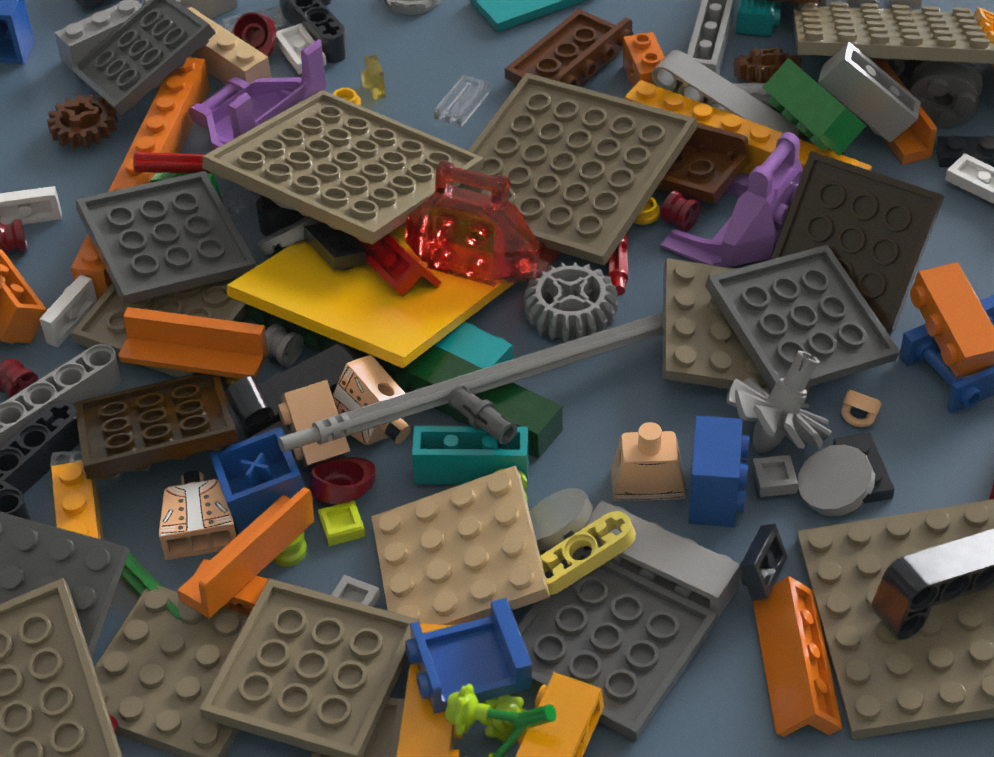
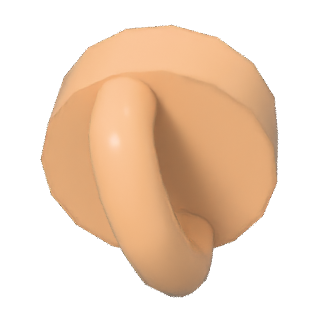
(862, 402)

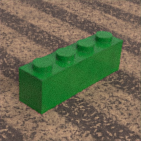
(812, 109)

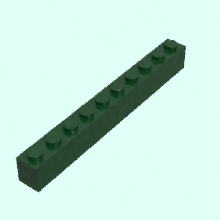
(436, 365)

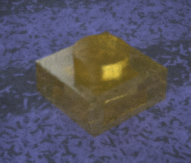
(373, 77)

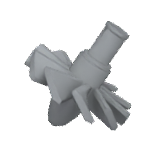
(780, 410)

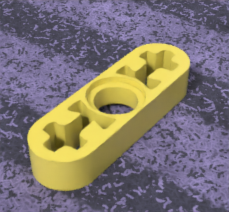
(587, 536)

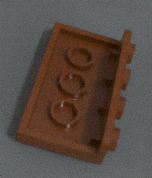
(572, 50)
(708, 164)

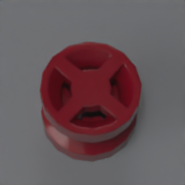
(680, 211)
(13, 237)
(15, 377)

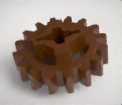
(762, 64)
(82, 121)

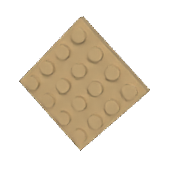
(461, 551)

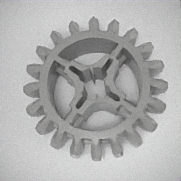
(570, 295)

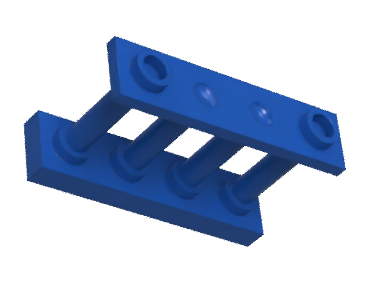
(964, 393)

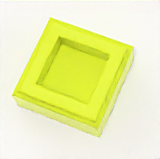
(341, 523)

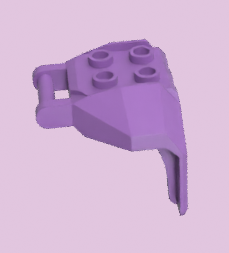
(246, 105)
(757, 216)

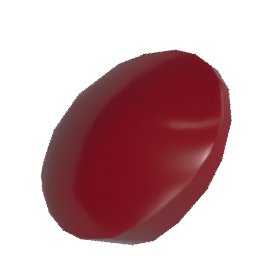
(257, 31)
(342, 479)

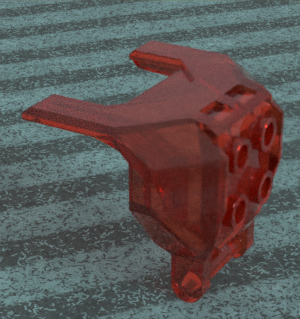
(474, 232)

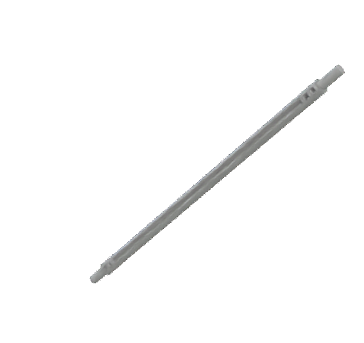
(476, 382)

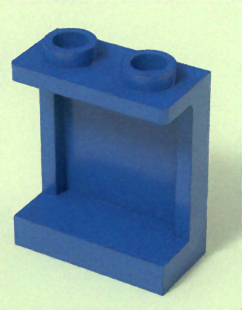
(476, 652)

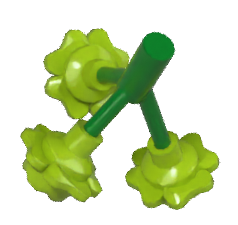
(501, 715)

